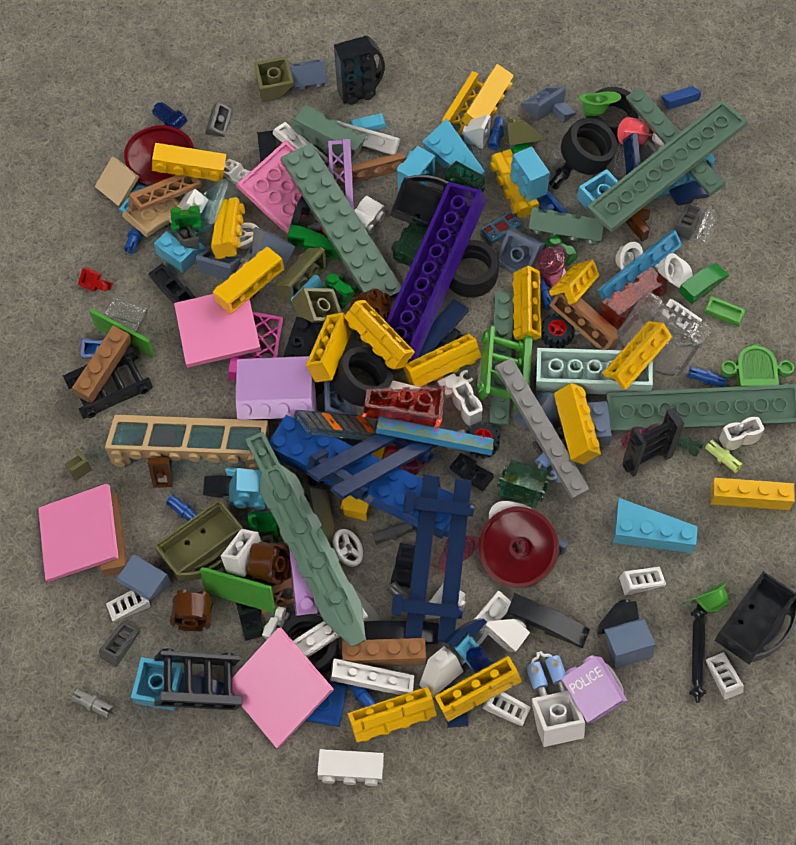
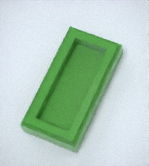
(724, 311)

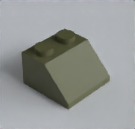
(273, 78)
(518, 131)
(316, 304)

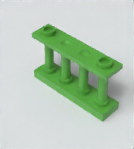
(523, 362)

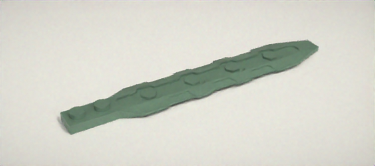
(303, 534)

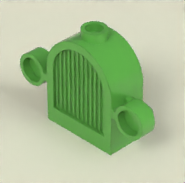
(756, 367)

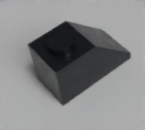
(621, 613)

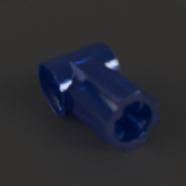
(169, 116)
(478, 659)

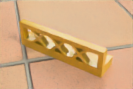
(461, 99)
(576, 281)
(639, 354)

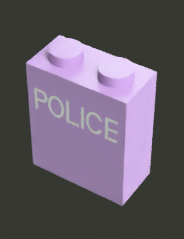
(593, 688)

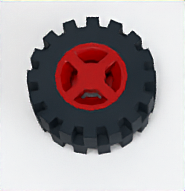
(555, 324)
(485, 431)

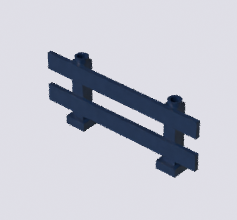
(321, 467)
(428, 506)

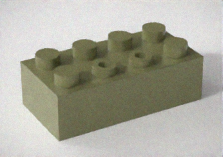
(203, 548)

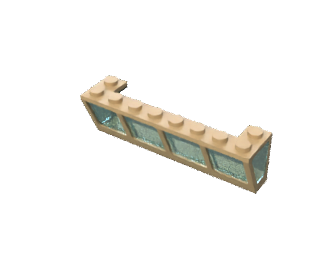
(182, 439)

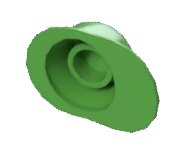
(598, 103)
(713, 599)

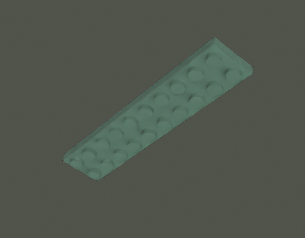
(666, 165)
(339, 221)
(703, 406)

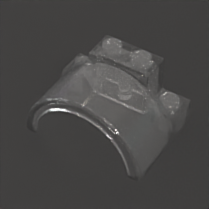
(676, 353)

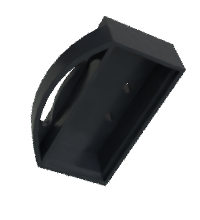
(357, 70)
(417, 200)
(306, 334)
(760, 625)

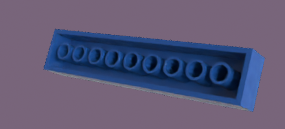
(294, 446)

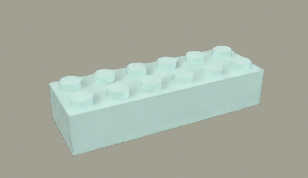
(583, 368)

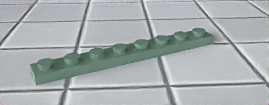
(666, 131)
(503, 328)

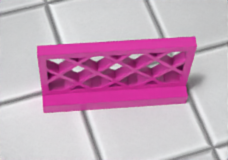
(264, 319)

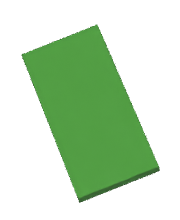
(138, 341)
(238, 590)

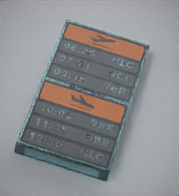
(335, 424)

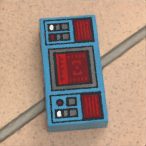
(499, 228)

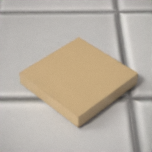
(117, 181)

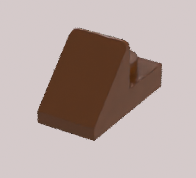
(638, 224)
(161, 472)

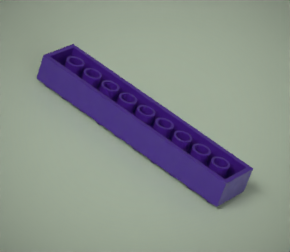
(435, 264)

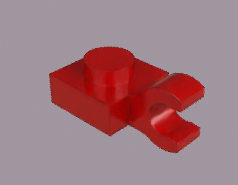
(91, 280)

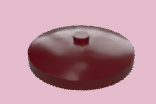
(141, 146)
(518, 547)

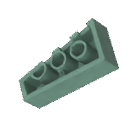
(566, 224)

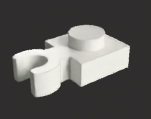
(451, 380)
(277, 622)

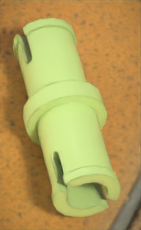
(723, 456)

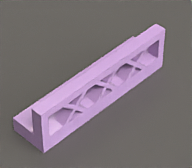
(346, 164)

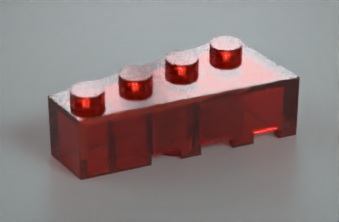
(623, 302)
(415, 405)

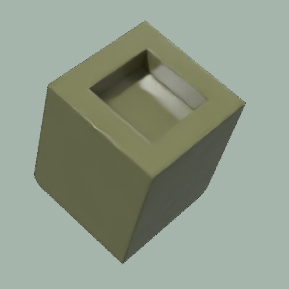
(78, 466)

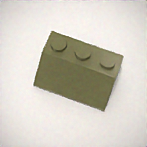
(298, 274)
(320, 506)

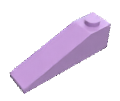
(303, 596)

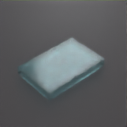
(209, 213)

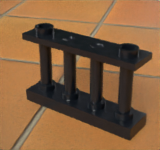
(106, 401)
(654, 442)
(188, 698)

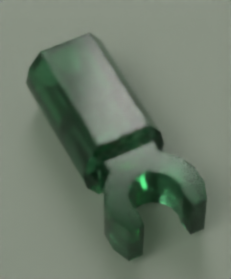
(686, 443)

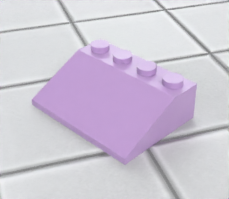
(273, 387)

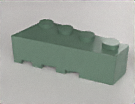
(320, 130)

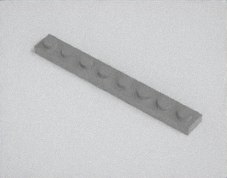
(541, 428)

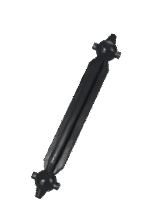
(698, 653)

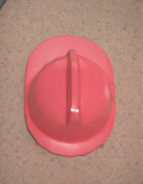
(633, 125)

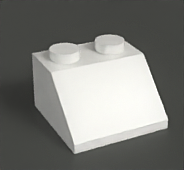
(558, 718)

